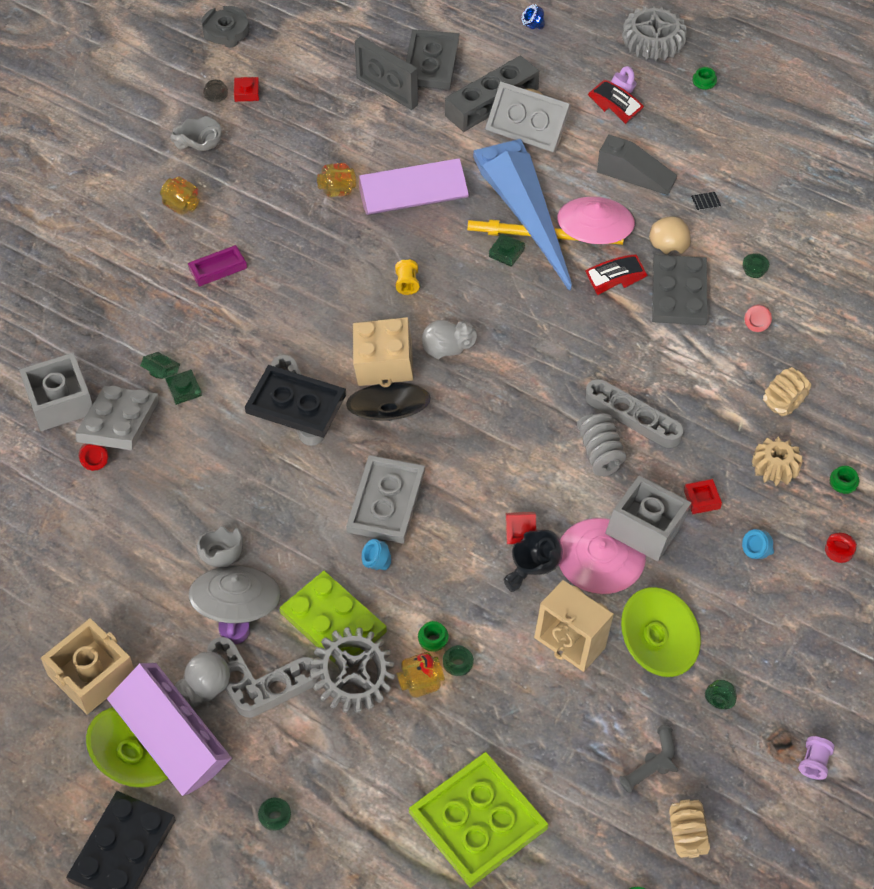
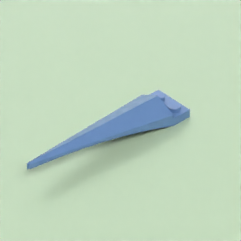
(514, 178)

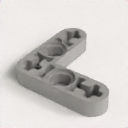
(259, 689)

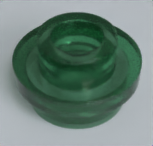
(755, 265)
(458, 653)
(721, 694)
(274, 805)

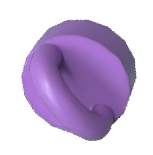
(234, 631)

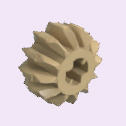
(787, 391)
(777, 461)
(689, 828)

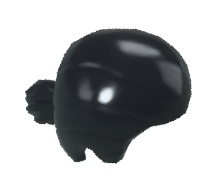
(534, 555)

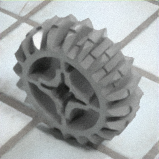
(654, 33)
(371, 650)

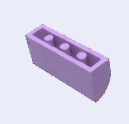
(412, 186)
(168, 728)

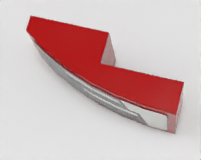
(612, 96)
(616, 271)

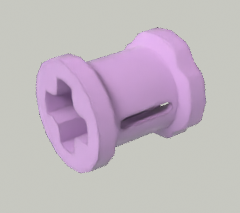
(816, 758)

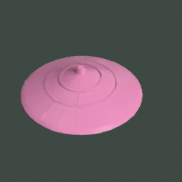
(595, 220)
(598, 560)

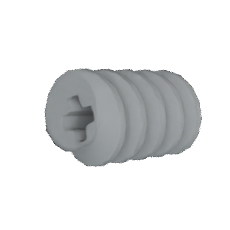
(601, 443)

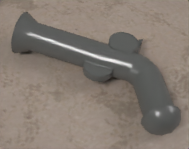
(660, 762)

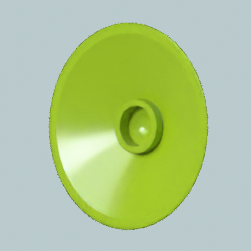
(660, 632)
(120, 753)

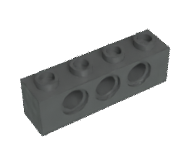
(474, 102)

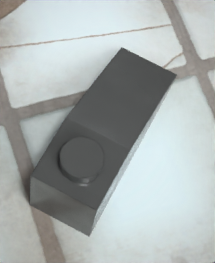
(633, 165)

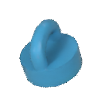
(757, 544)
(376, 555)

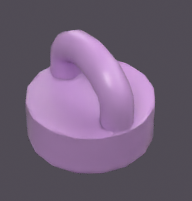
(624, 81)

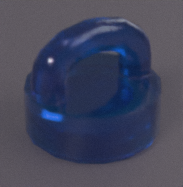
(533, 17)

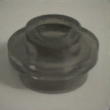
(215, 91)

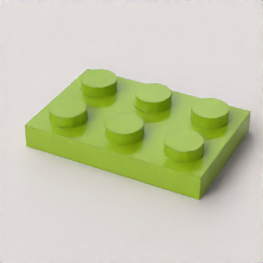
(328, 607)

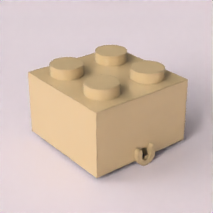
(382, 352)
(573, 625)
(88, 665)

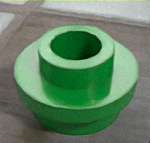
(704, 78)
(847, 474)
(433, 629)

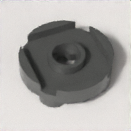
(215, 26)

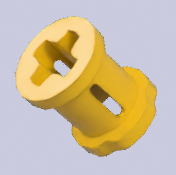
(407, 281)

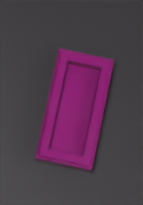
(217, 265)

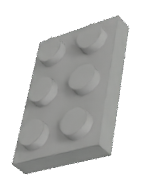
(528, 117)
(117, 417)
(386, 499)

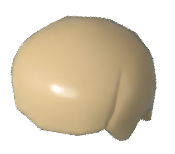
(670, 235)

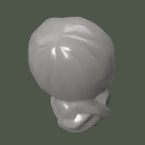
(199, 134)
(447, 339)
(204, 678)

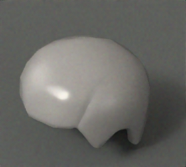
(220, 547)

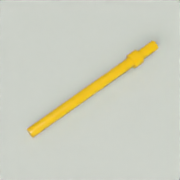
(494, 227)

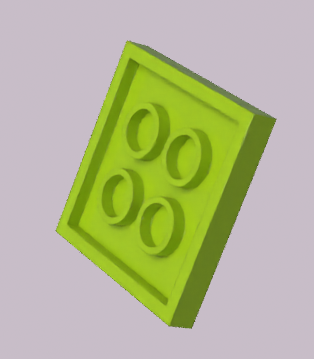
(478, 819)

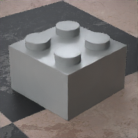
(56, 391)
(648, 518)

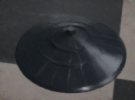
(388, 403)

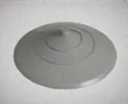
(234, 594)

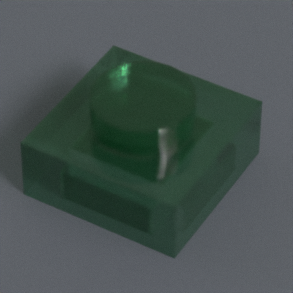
(506, 250)
(159, 365)
(183, 387)

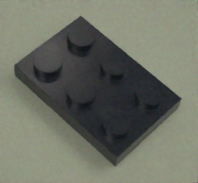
(295, 401)
(121, 845)

